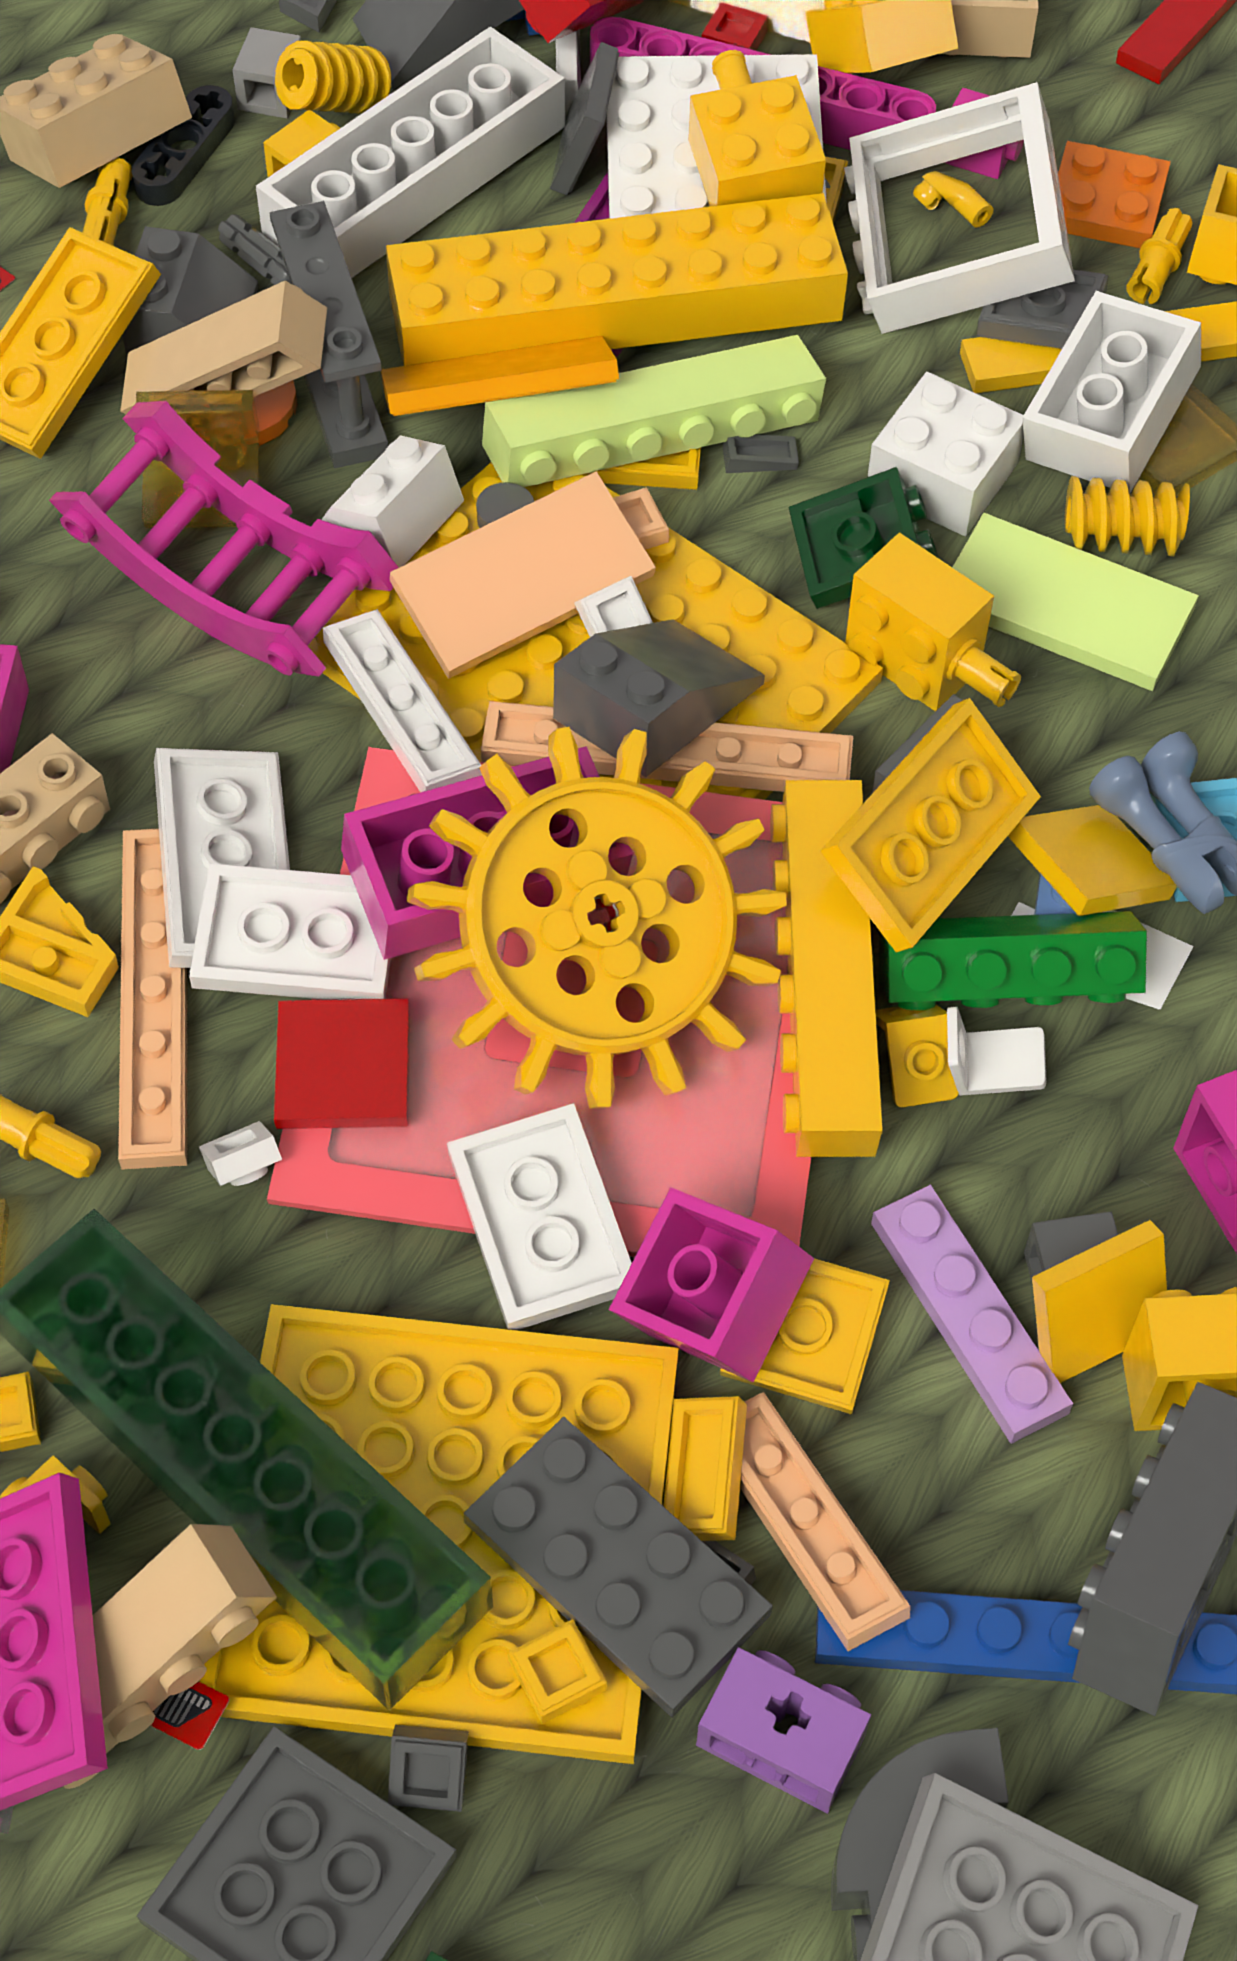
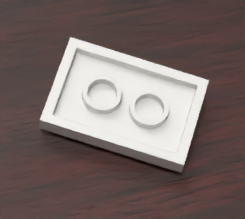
(286, 936)
(541, 1216)

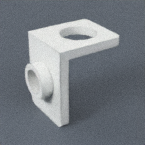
(995, 1059)

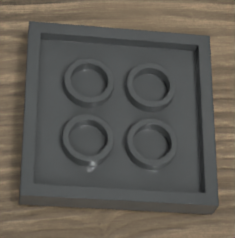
(297, 1868)

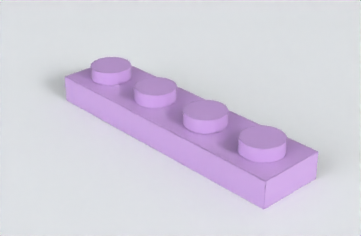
(971, 1314)

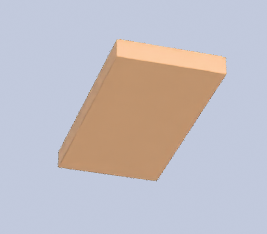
(519, 574)

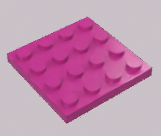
(46, 1644)

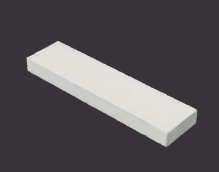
(400, 701)

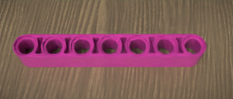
(847, 101)

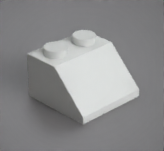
(401, 497)

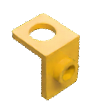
(917, 1055)

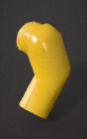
(957, 194)

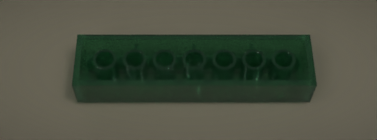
(246, 1455)

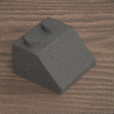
(192, 284)

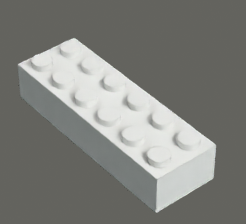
(423, 147)

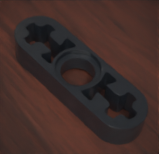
(183, 165)

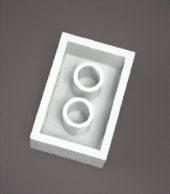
(1112, 390)

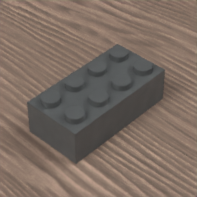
(1162, 1556)

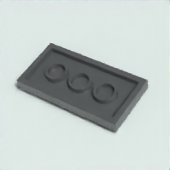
(618, 1565)

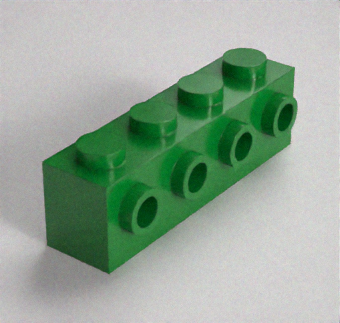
(1018, 958)

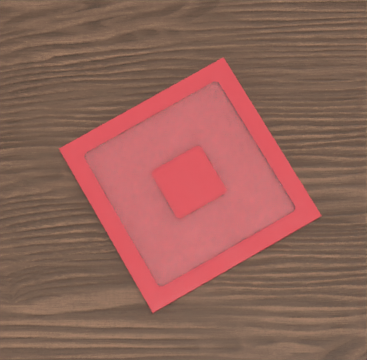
(709, 1140)

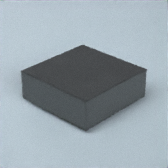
(428, 1767)

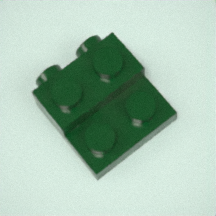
(849, 526)

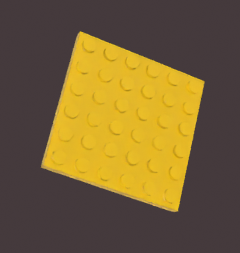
(442, 1422)

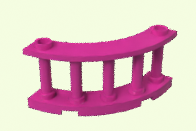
(339, 552)

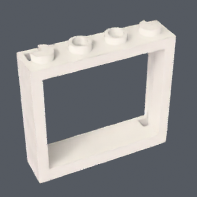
(933, 141)

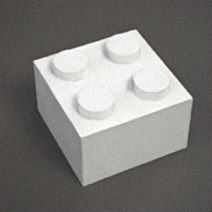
(951, 448)

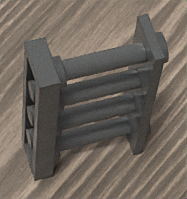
(348, 353)

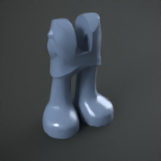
(1190, 861)

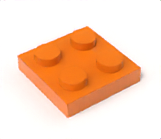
(1111, 193)

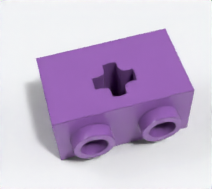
(811, 1756)

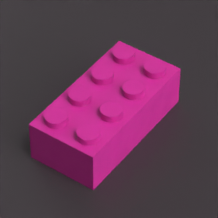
(395, 848)

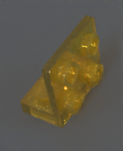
(228, 425)

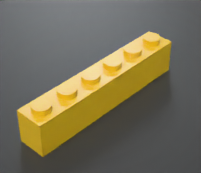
(827, 980)

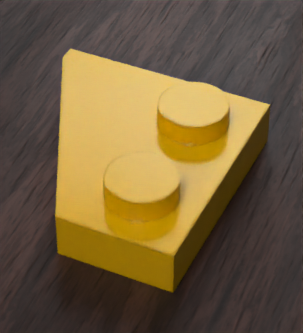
(51, 949)

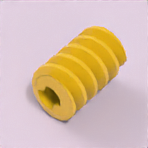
(331, 77)
(1126, 515)

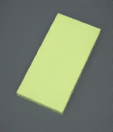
(1076, 601)

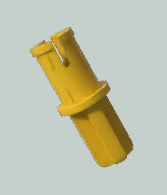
(1159, 256)
(41, 1138)

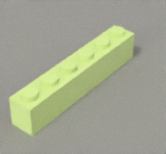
(654, 412)

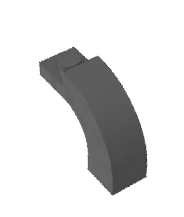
(883, 1809)

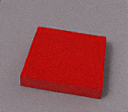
(342, 1063)

